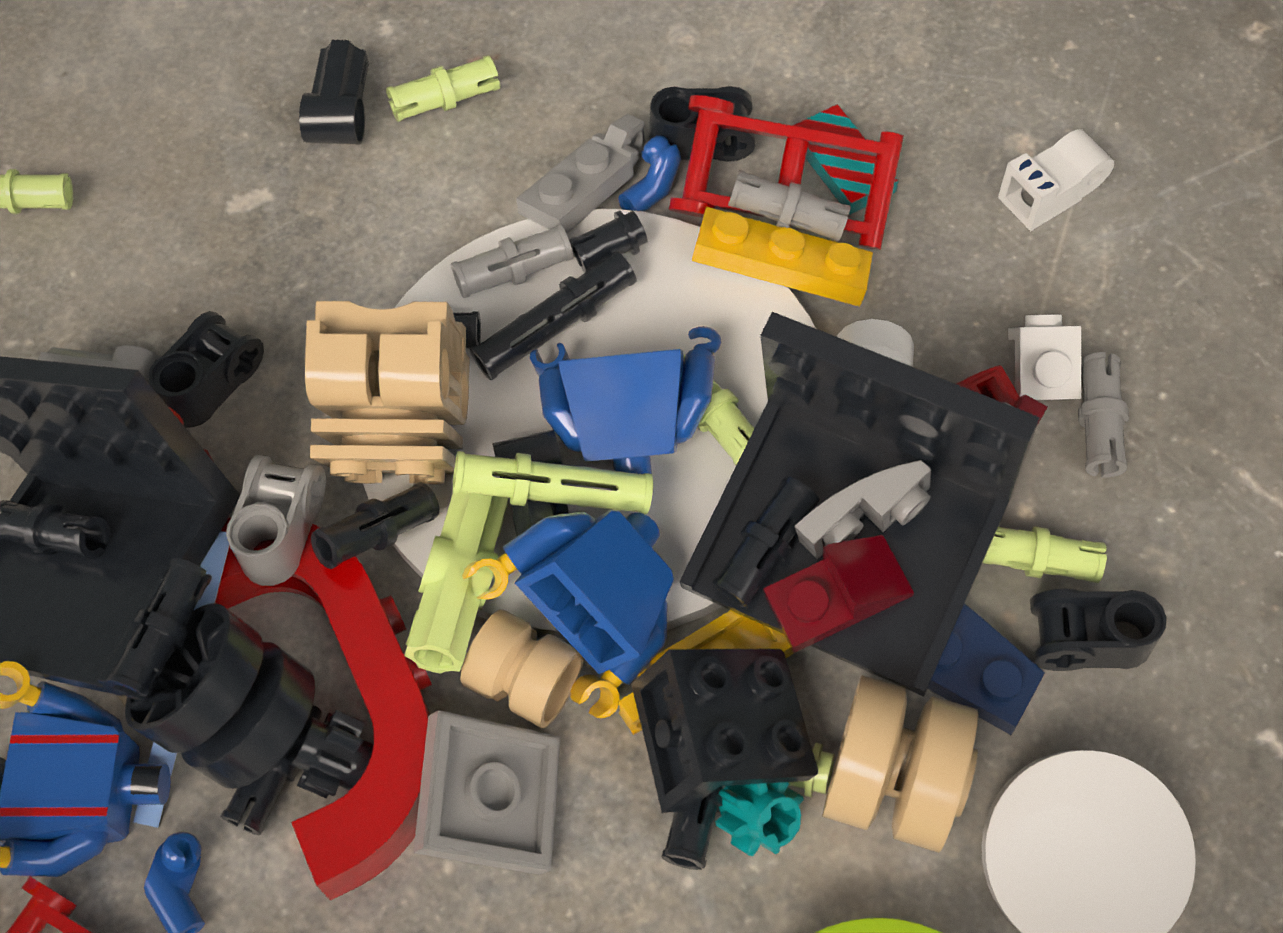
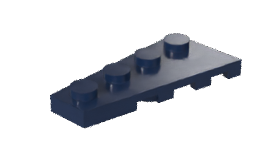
(985, 673)

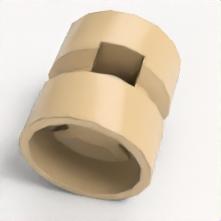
(512, 663)

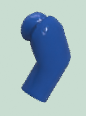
(659, 178)
(171, 882)

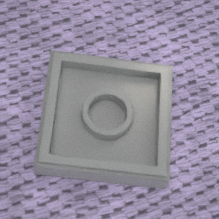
(488, 794)

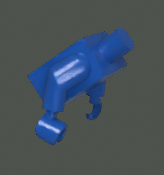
(628, 402)

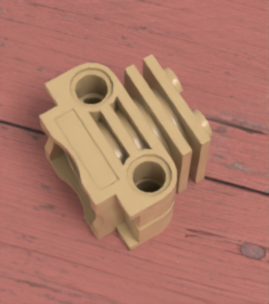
(390, 387)

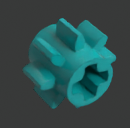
(760, 815)

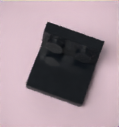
(721, 723)

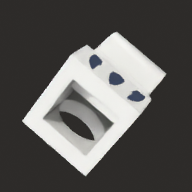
(1054, 178)

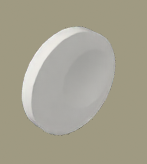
(1088, 847)

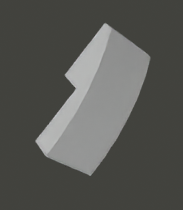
(882, 497)

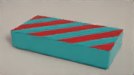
(843, 172)

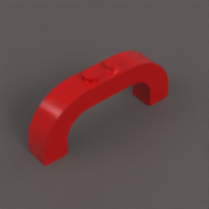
(378, 816)

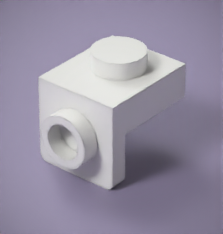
(1047, 358)

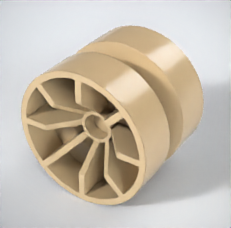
(921, 768)

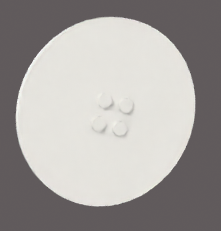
(645, 317)

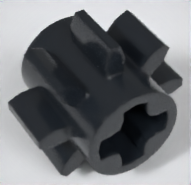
(331, 754)

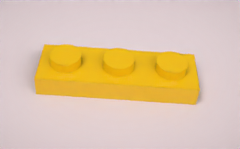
(783, 256)

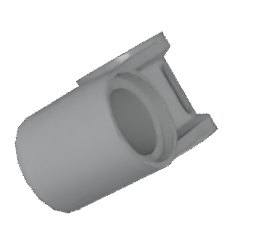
(277, 506)

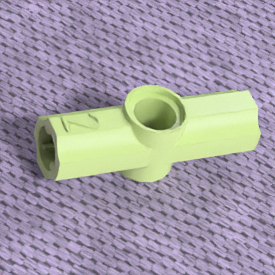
(448, 601)

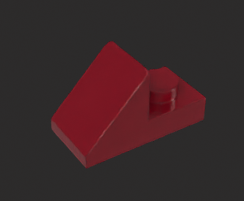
(839, 591)

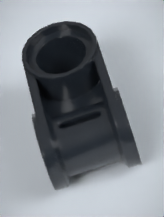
(677, 123)
(206, 365)
(1081, 630)

